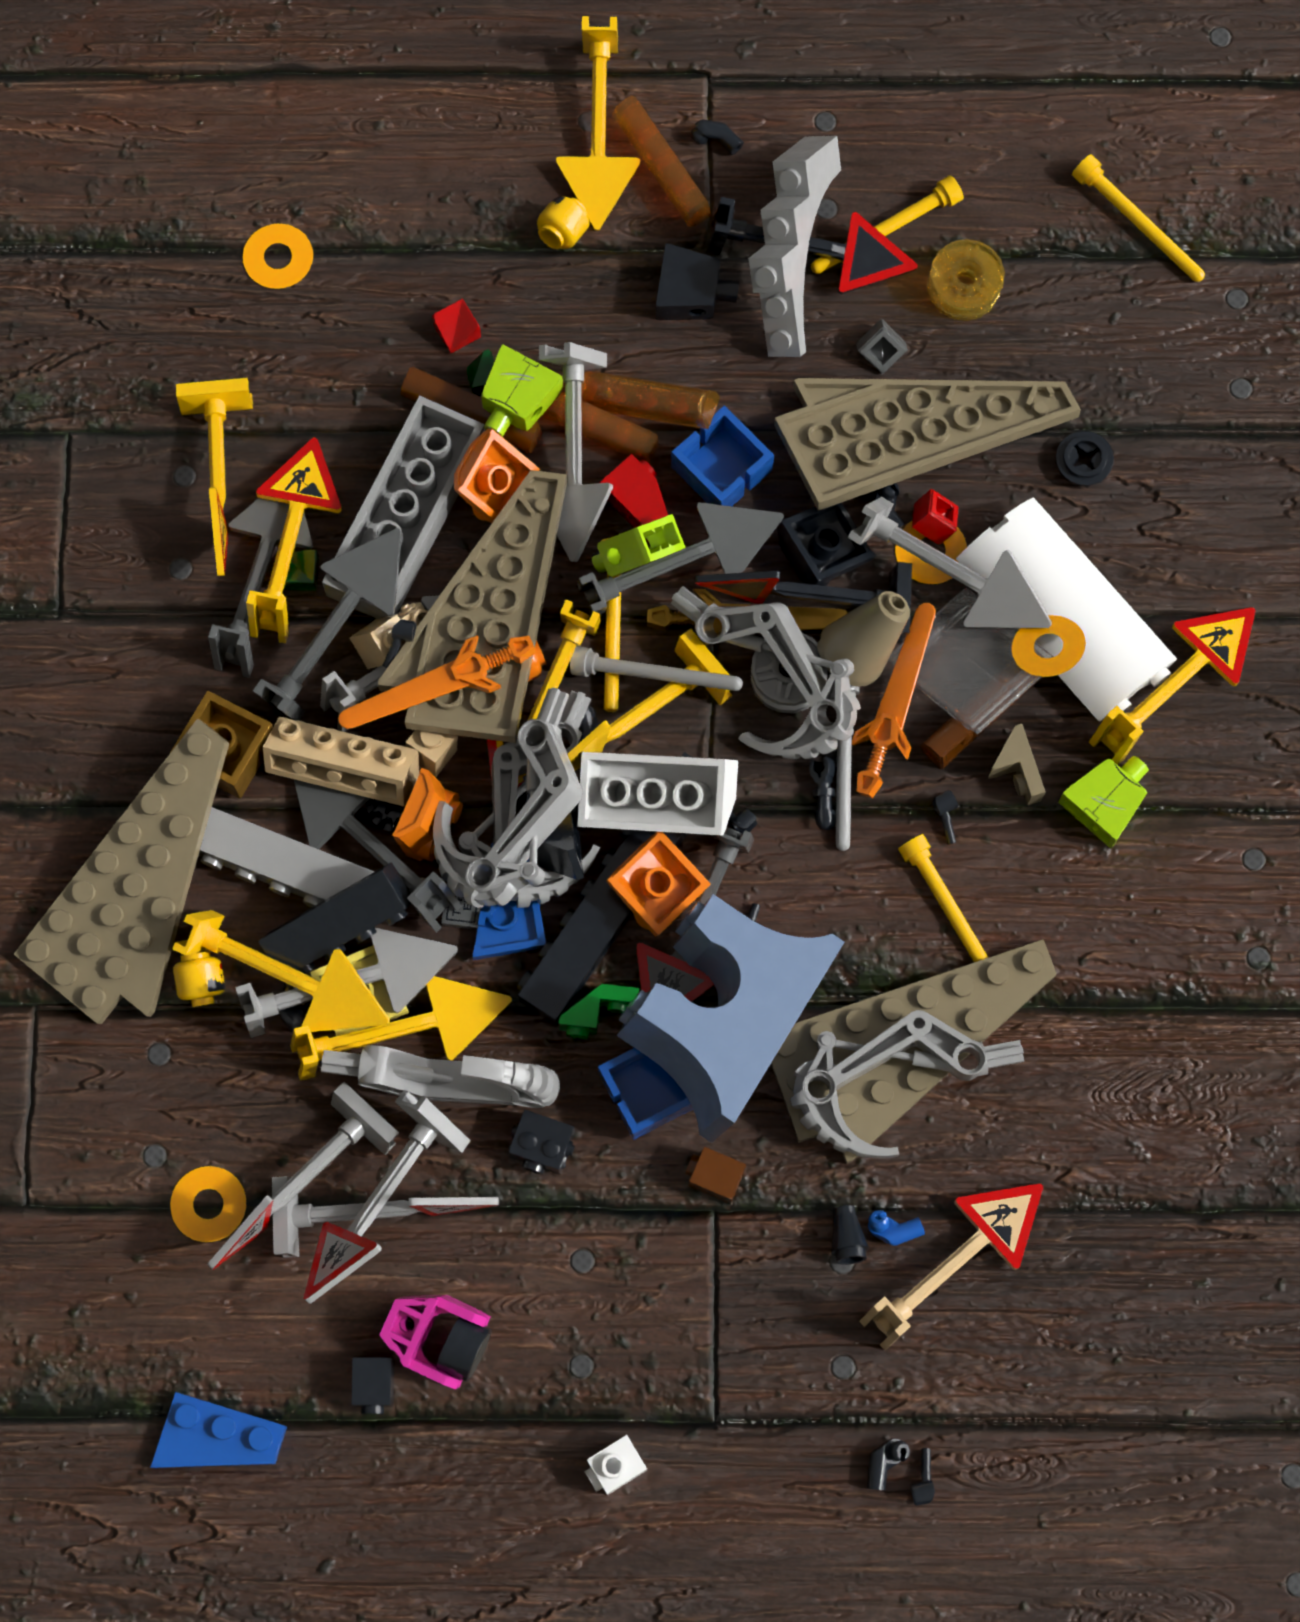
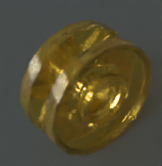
(965, 259)

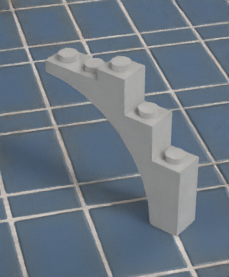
(787, 222)

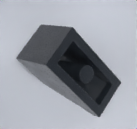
(562, 850)

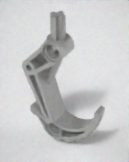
(789, 645)
(507, 765)
(553, 795)
(918, 1029)
(446, 1080)

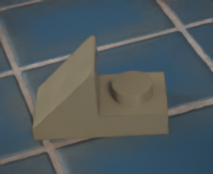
(1018, 757)

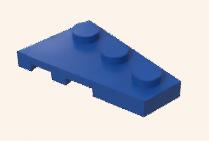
(508, 930)
(214, 1435)

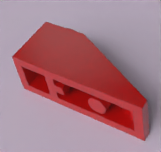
(636, 492)

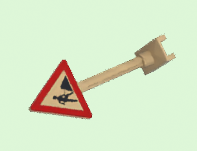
(1001, 1220)

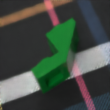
(584, 1016)

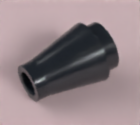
(847, 1237)

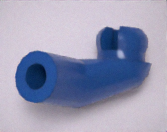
(893, 1232)

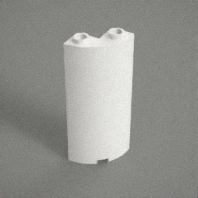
(1119, 645)

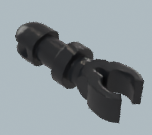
(824, 815)

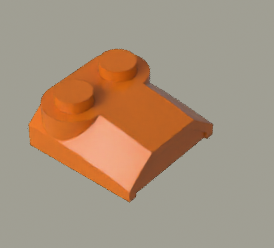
(490, 474)
(416, 823)
(657, 883)

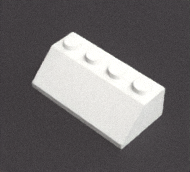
(656, 793)

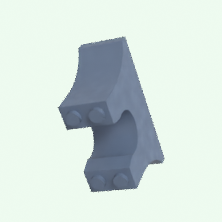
(761, 992)

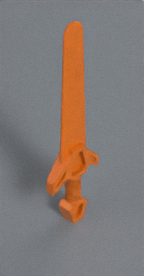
(465, 671)
(887, 727)

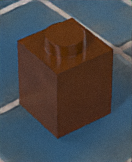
(715, 1174)

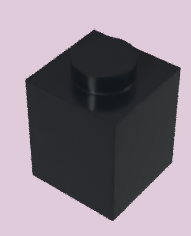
(372, 1384)

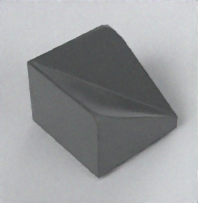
(881, 346)

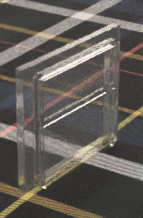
(971, 667)

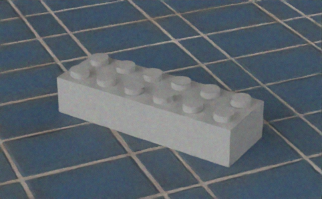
(411, 493)

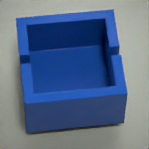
(725, 462)
(645, 1091)

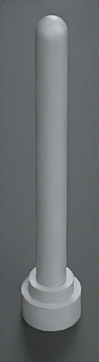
(587, 662)
(843, 789)

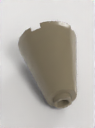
(866, 636)

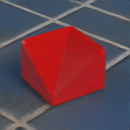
(456, 326)
(935, 517)

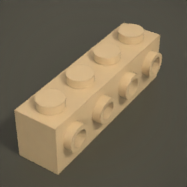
(341, 761)

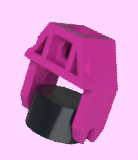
(462, 1348)

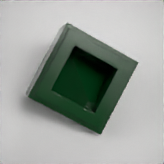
(479, 371)
(303, 571)

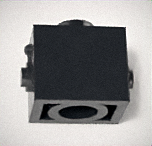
(541, 1143)

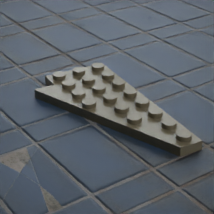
(886, 430)
(490, 596)
(123, 907)
(968, 999)

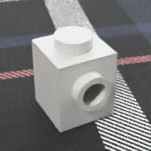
(615, 1466)

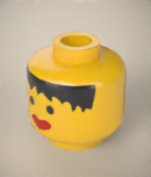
(562, 222)
(199, 978)

